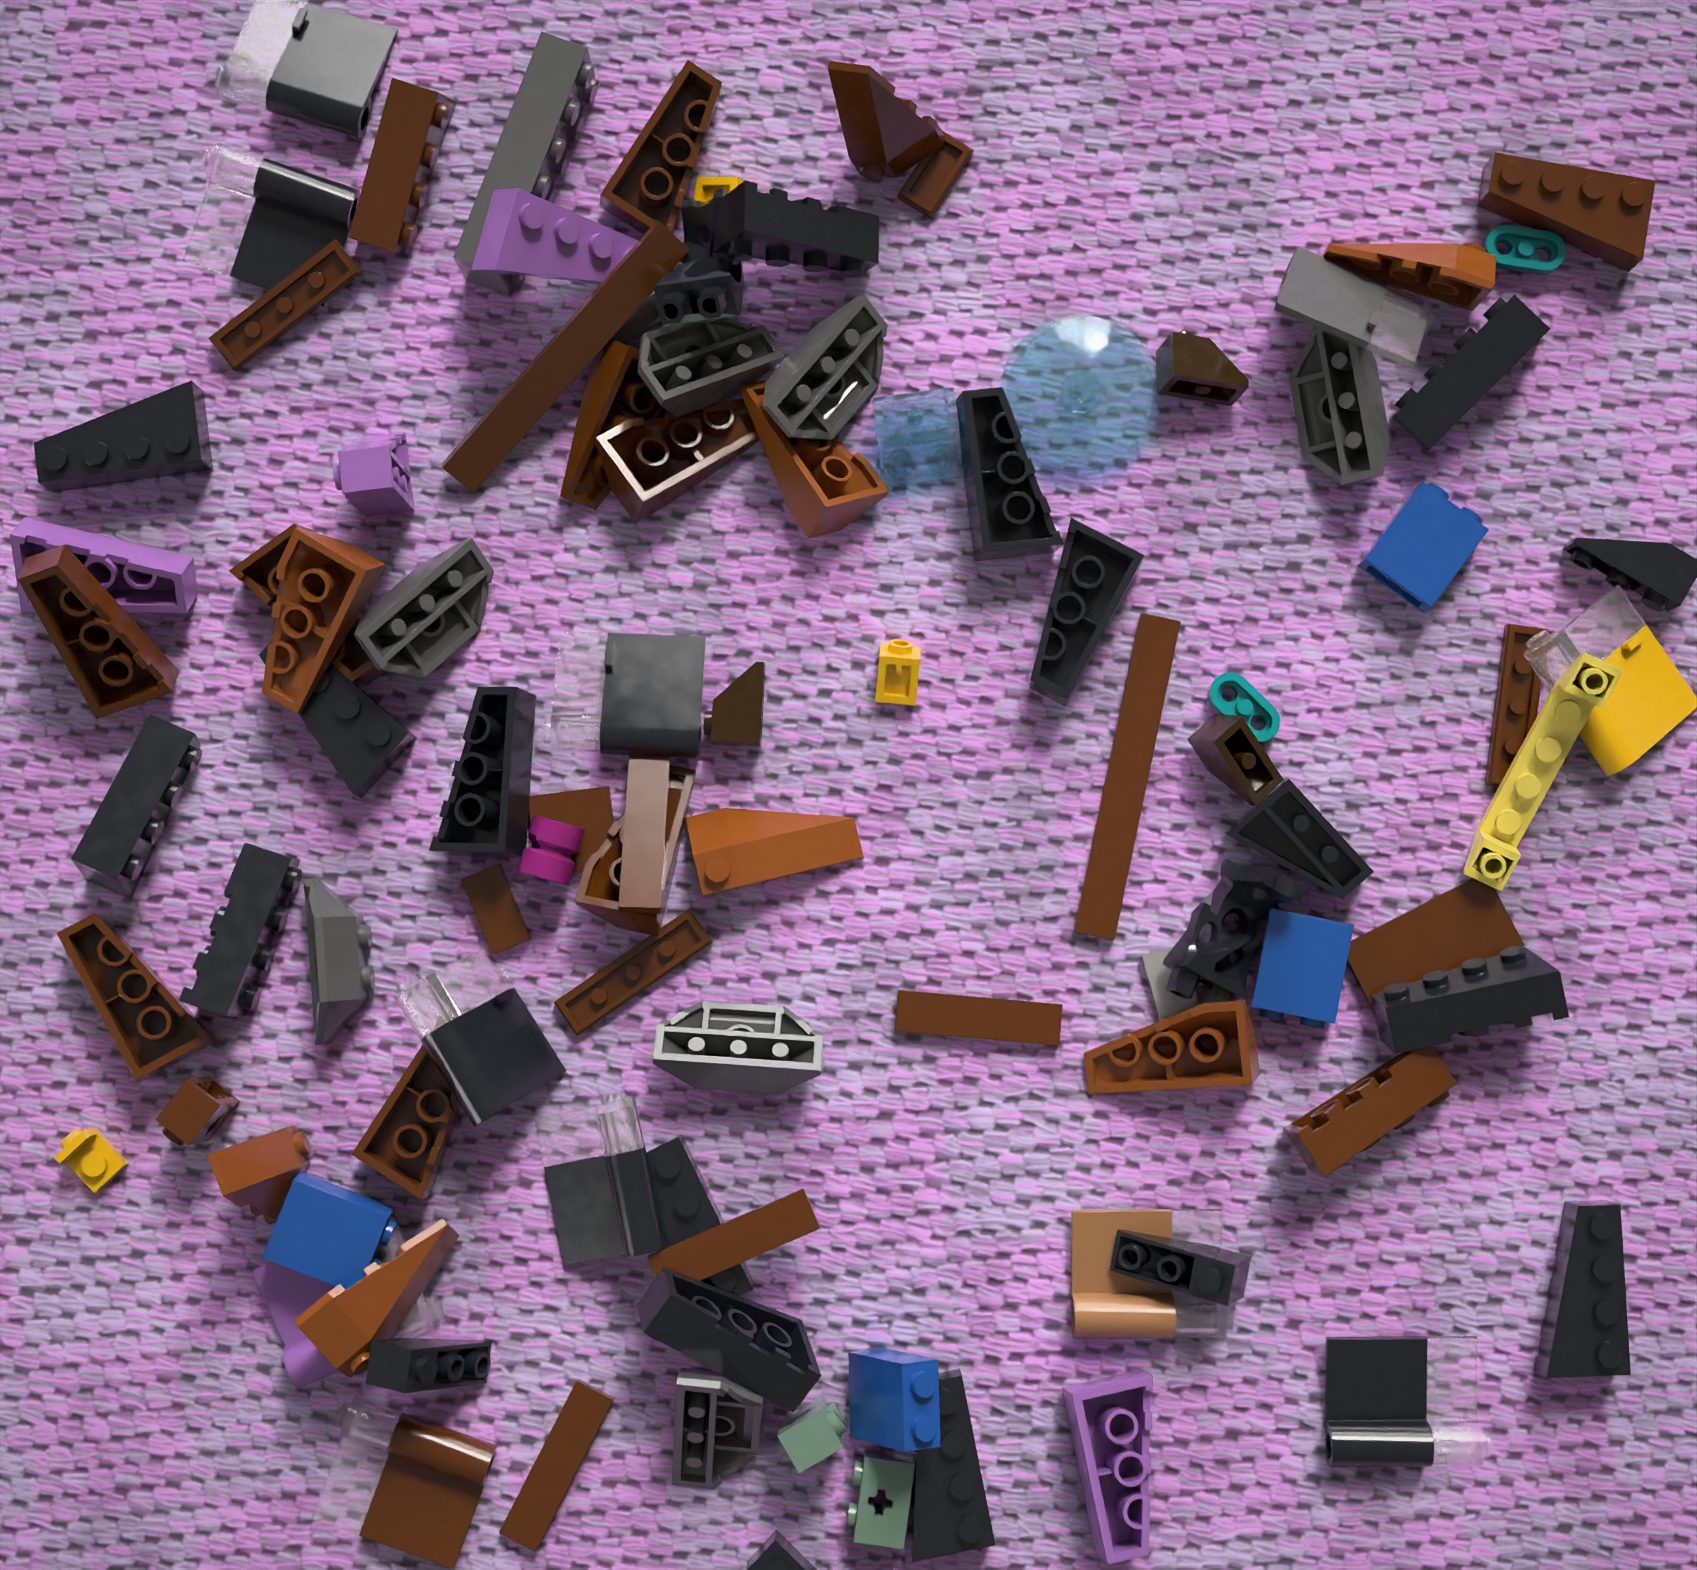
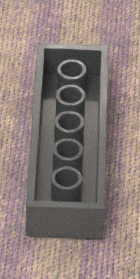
(532, 142)

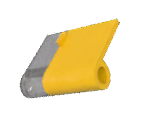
(1648, 694)

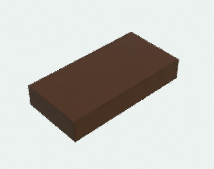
(935, 176)
(496, 909)

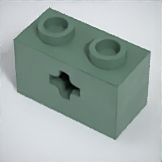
(812, 1433)
(887, 1524)

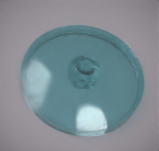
(1082, 395)

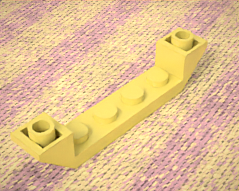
(1535, 767)

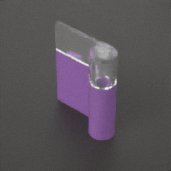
(292, 1293)

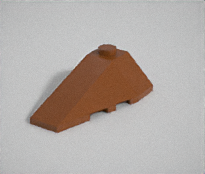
(1439, 271)
(817, 477)
(317, 603)
(758, 846)
(1189, 1050)
(262, 1170)
(375, 1307)

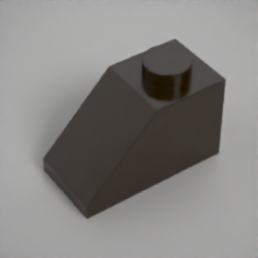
(1197, 370)
(738, 711)
(1236, 757)

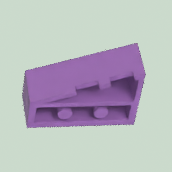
(376, 475)

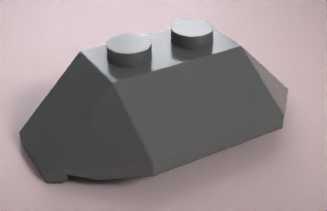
(704, 362)
(828, 373)
(1340, 409)
(428, 612)
(336, 960)
(738, 1047)
(713, 1428)

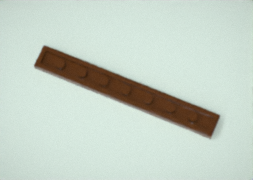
(565, 356)
(1127, 776)

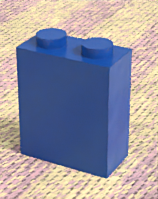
(1424, 546)
(1302, 968)
(328, 1231)
(894, 1399)

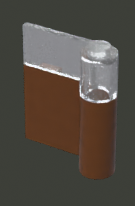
(404, 1481)

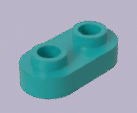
(1522, 249)
(1247, 703)

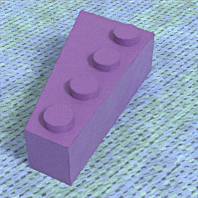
(546, 241)
(133, 574)
(1111, 1444)

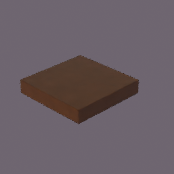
(583, 808)

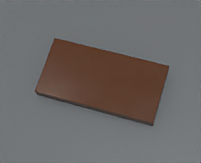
(1432, 937)

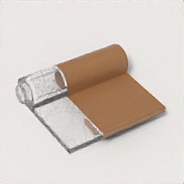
(1128, 1308)

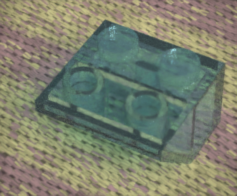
(917, 437)

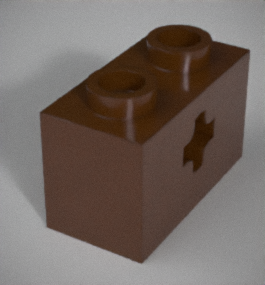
(196, 1111)

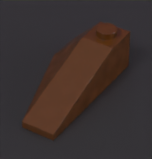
(879, 128)
(610, 397)
(669, 455)
(602, 871)

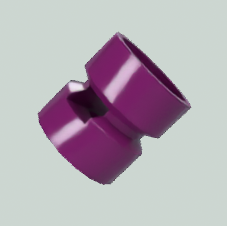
(551, 850)

